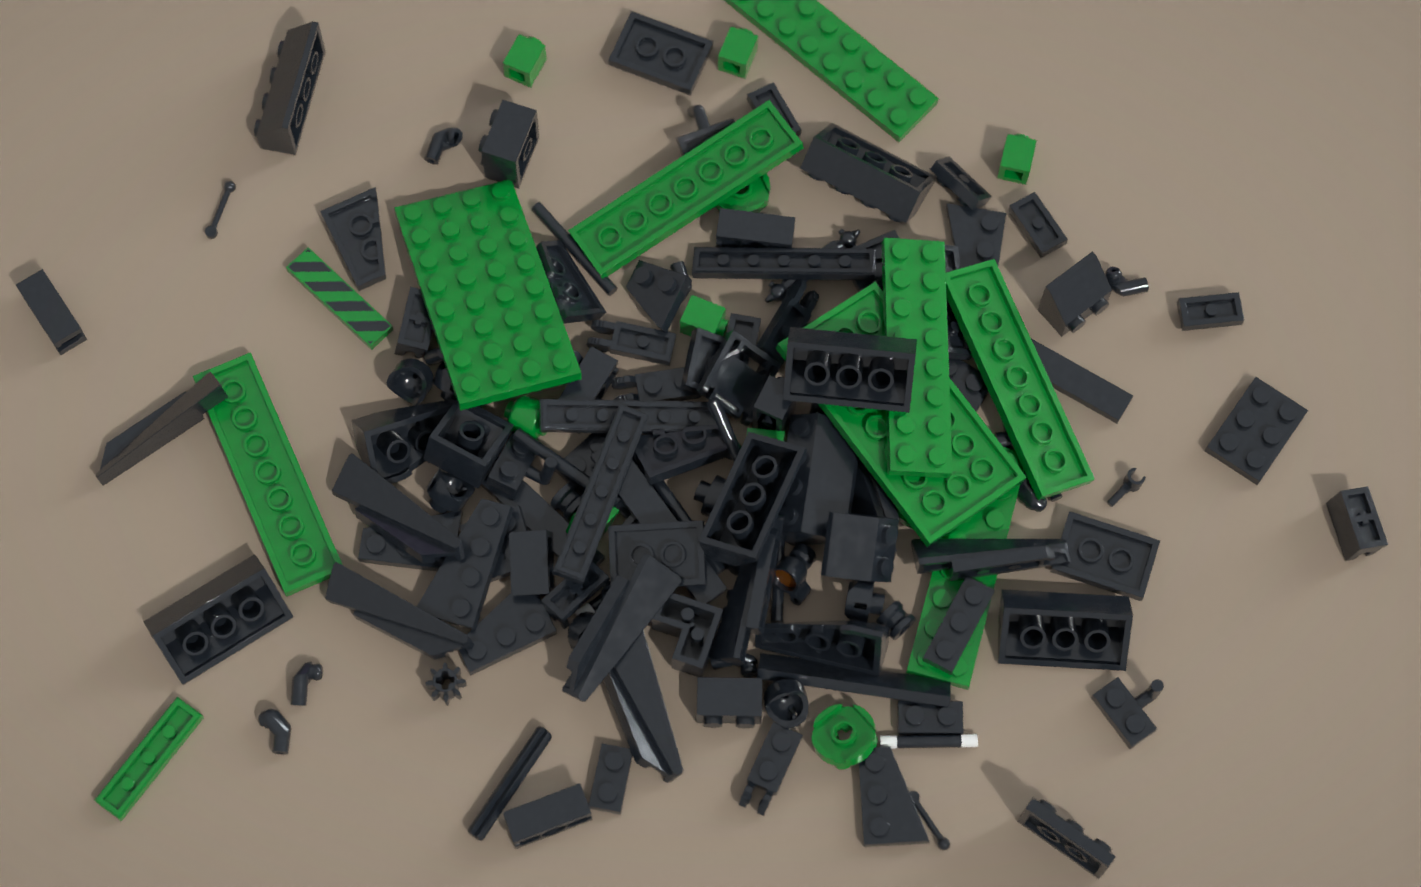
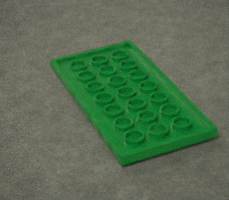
(487, 294)
(979, 461)

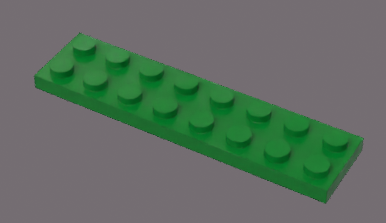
(843, 61)
(686, 189)
(917, 309)
(1016, 380)
(271, 477)
(989, 523)

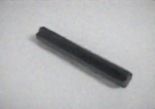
(509, 783)

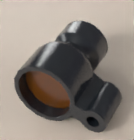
(792, 573)

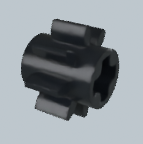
(453, 688)

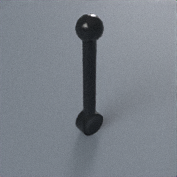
(211, 231)
(943, 843)

